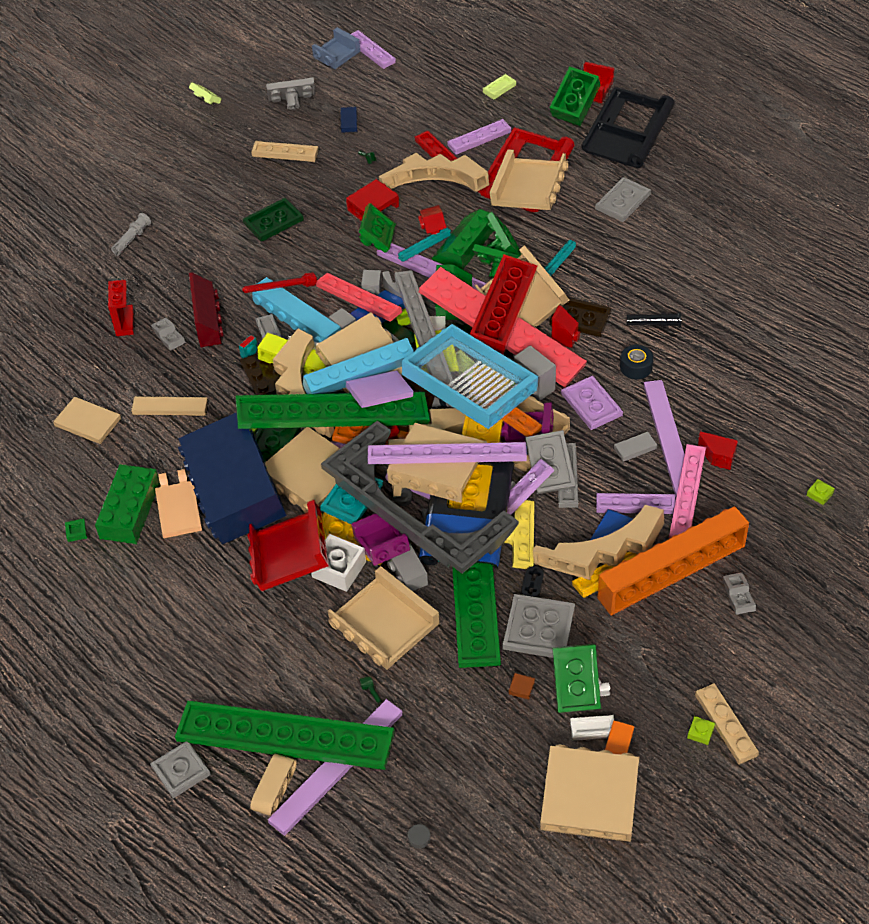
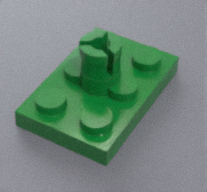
(376, 229)
(504, 238)
(489, 255)
(576, 678)

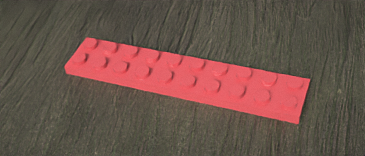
(466, 303)

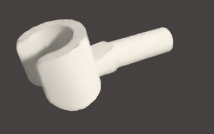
(604, 688)

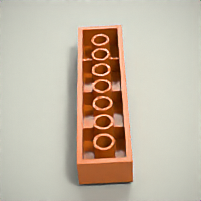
(672, 560)

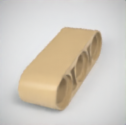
(273, 784)

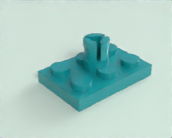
(345, 506)

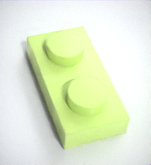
(201, 91)

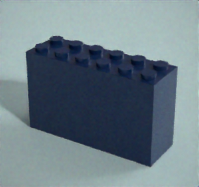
(230, 479)

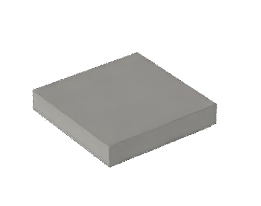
(180, 769)

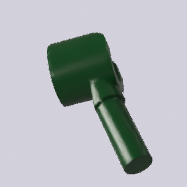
(369, 156)
(367, 683)

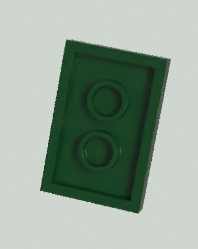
(273, 219)

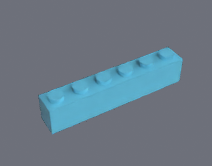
(295, 312)
(367, 364)

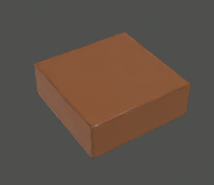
(522, 686)

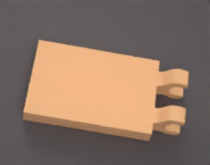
(177, 506)

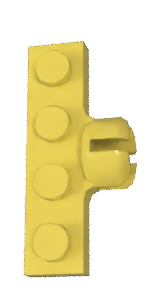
(523, 536)

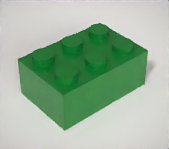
(575, 96)

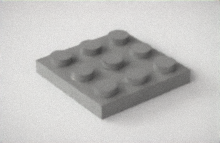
(538, 625)

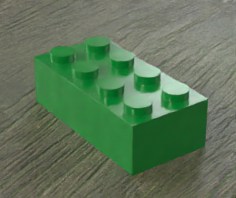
(127, 504)

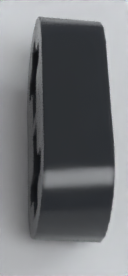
(536, 585)

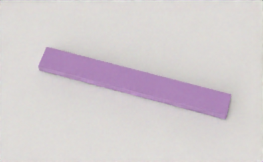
(417, 263)
(666, 430)
(447, 453)
(324, 778)

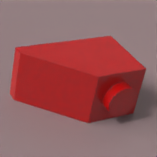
(564, 328)
(719, 450)

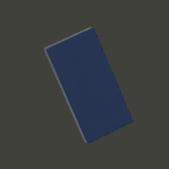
(348, 119)

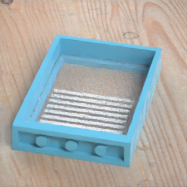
(469, 376)

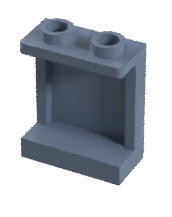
(338, 49)

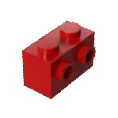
(432, 220)

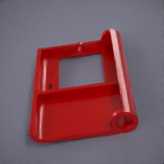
(516, 142)

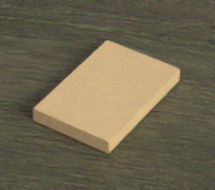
(87, 420)

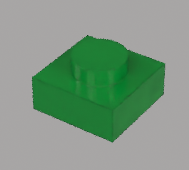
(76, 530)

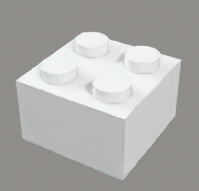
(344, 563)

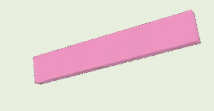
(687, 489)

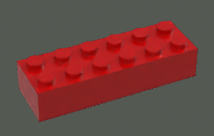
(504, 303)

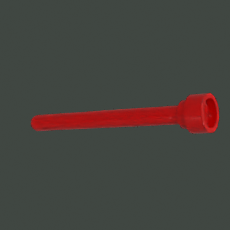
(307, 280)

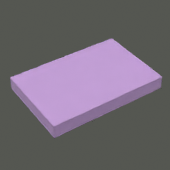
(379, 389)
(591, 402)

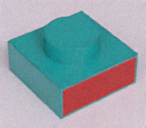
(248, 347)

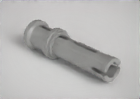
(135, 229)

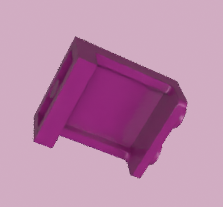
(545, 418)
(379, 539)

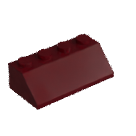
(205, 311)

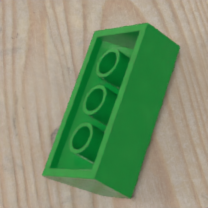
(459, 245)

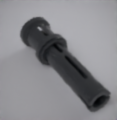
(663, 319)

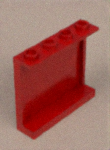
(288, 549)

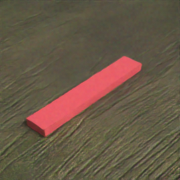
(359, 297)

